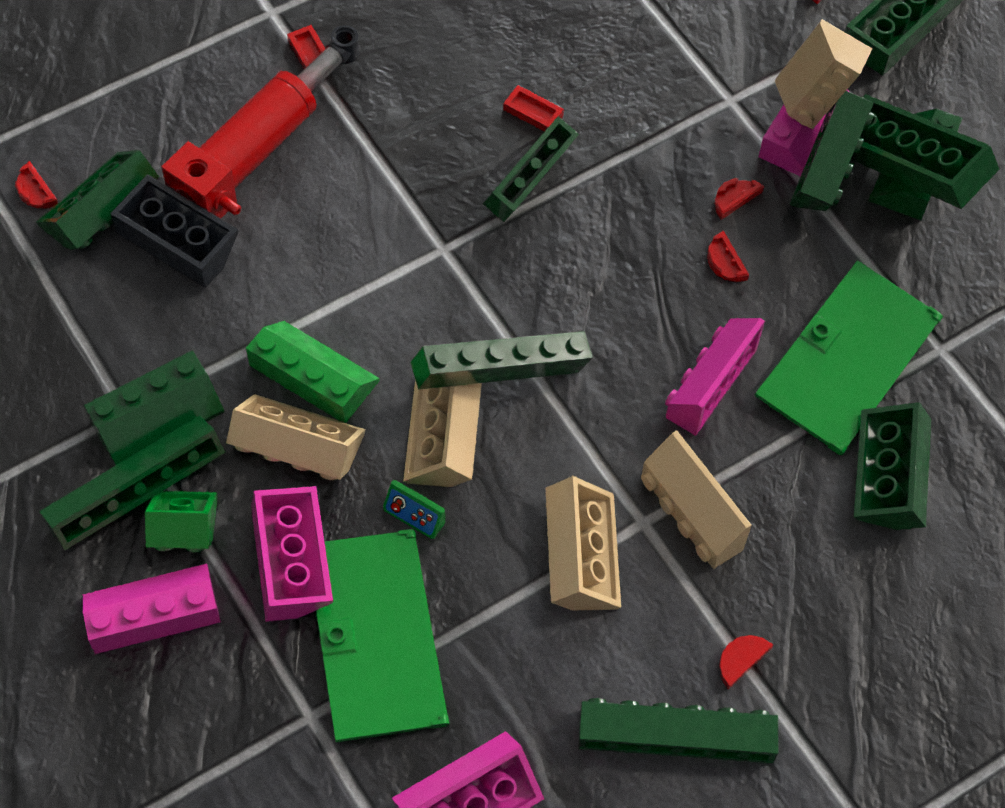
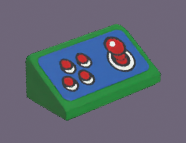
(414, 509)

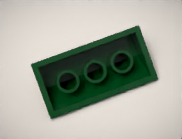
(832, 152)
(903, 197)
(91, 203)
(153, 406)
(893, 466)

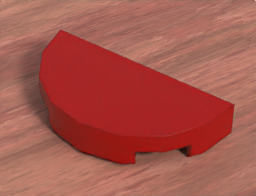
(33, 189)
(734, 195)
(725, 260)
(741, 656)

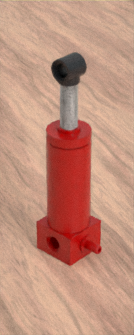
(241, 144)

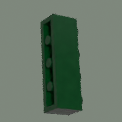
(530, 169)

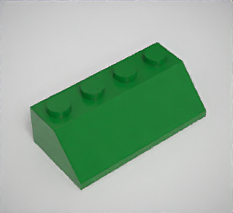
(310, 369)

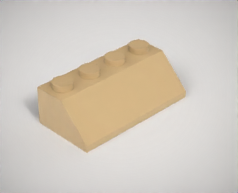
(820, 73)
(442, 435)
(294, 436)
(695, 501)
(582, 546)

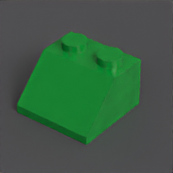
(181, 520)

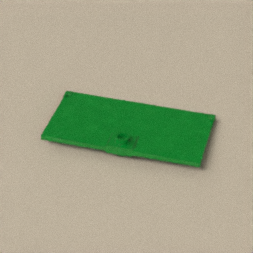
(848, 356)
(379, 639)

